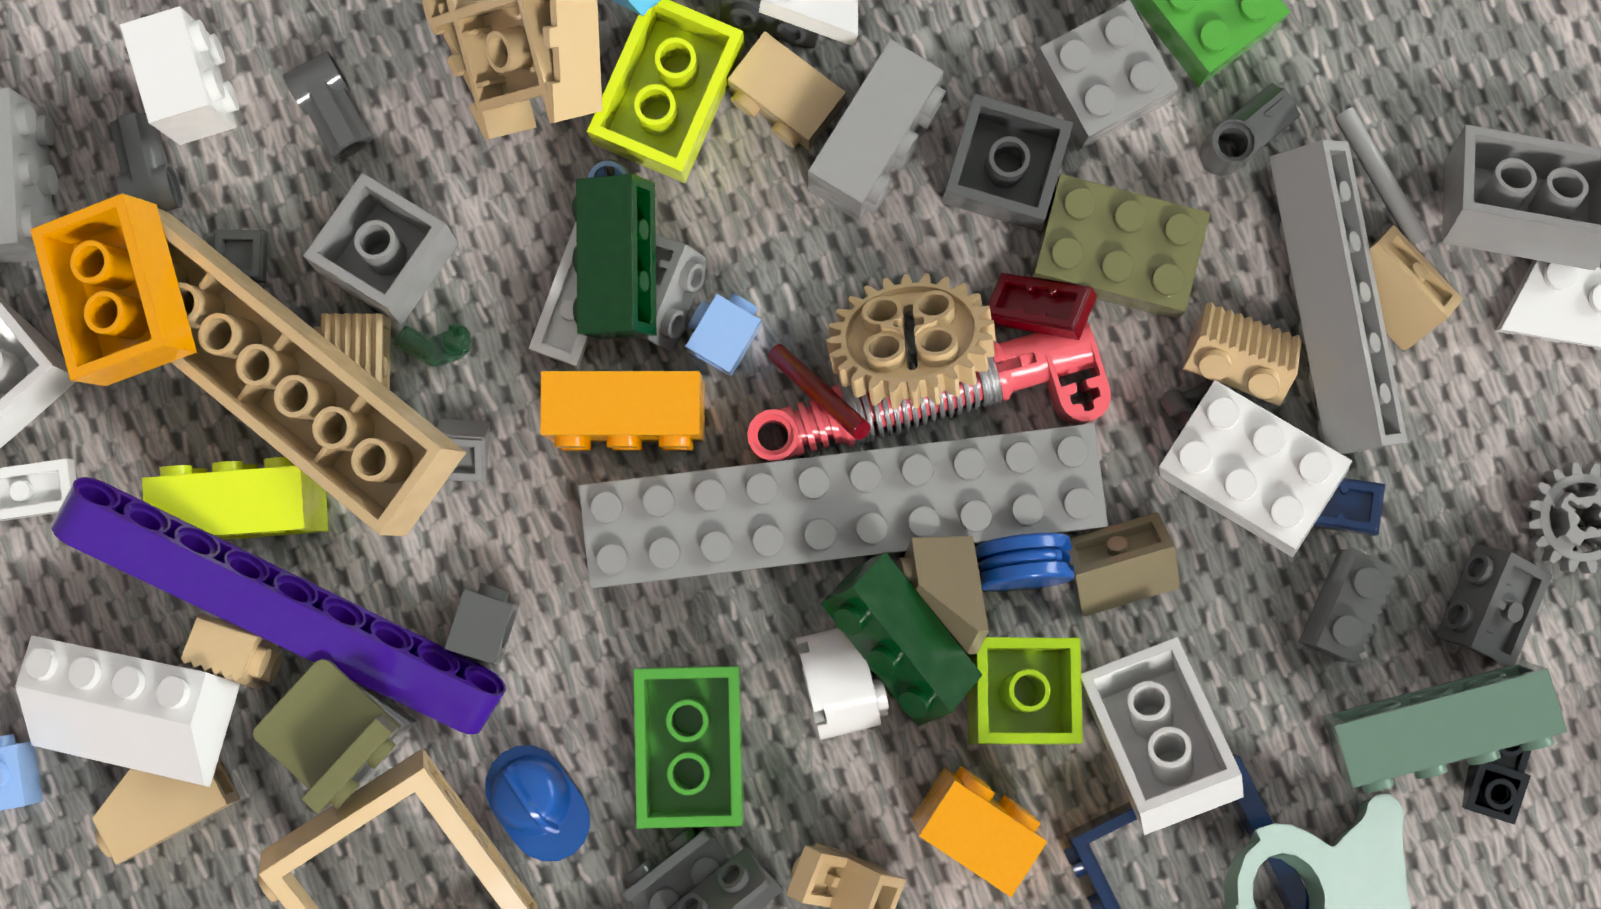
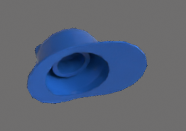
(537, 803)

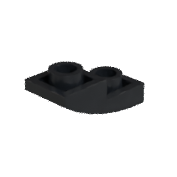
(1498, 786)

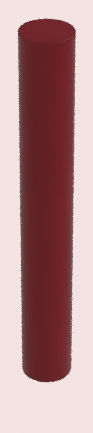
(819, 392)

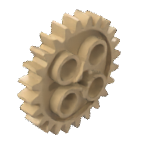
(950, 338)

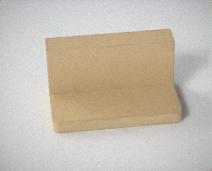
(1409, 289)

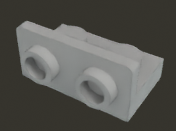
(678, 278)

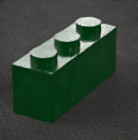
(615, 257)
(901, 639)

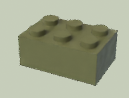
(1121, 245)

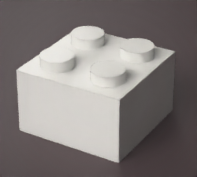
(180, 75)

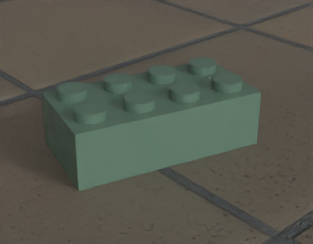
(1445, 725)

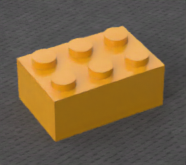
(113, 290)
(623, 409)
(983, 835)

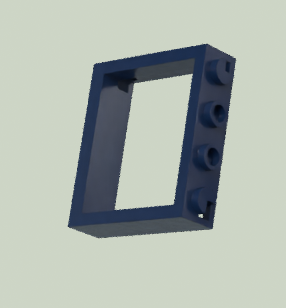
(1251, 813)

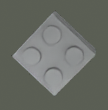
(1105, 74)
(381, 249)

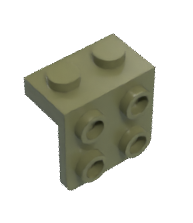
(327, 734)

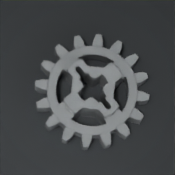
(1561, 506)

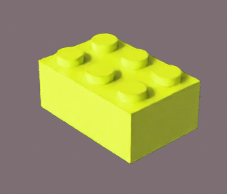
(667, 88)
(241, 498)

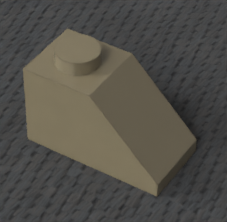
(950, 584)

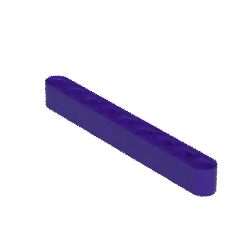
(276, 604)

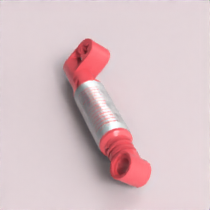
(1014, 367)

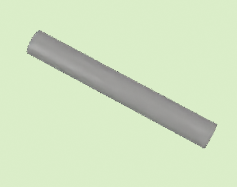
(1381, 176)

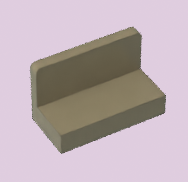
(1123, 564)

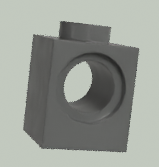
(482, 624)

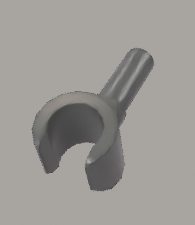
(1179, 405)

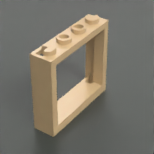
(409, 776)

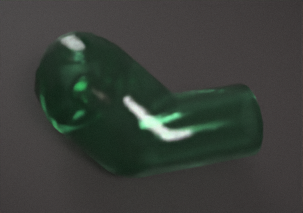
(438, 349)

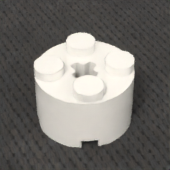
(840, 684)

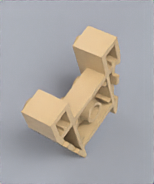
(522, 53)

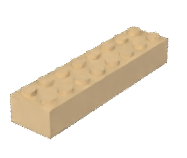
(305, 392)

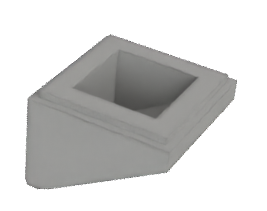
(474, 439)

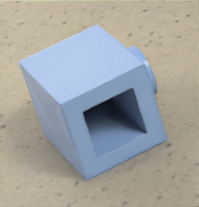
(723, 332)
(18, 774)

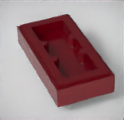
(1041, 305)

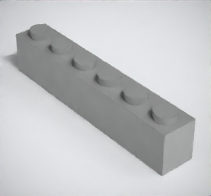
(1337, 297)

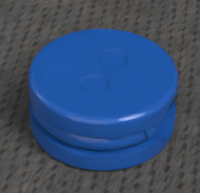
(1025, 562)

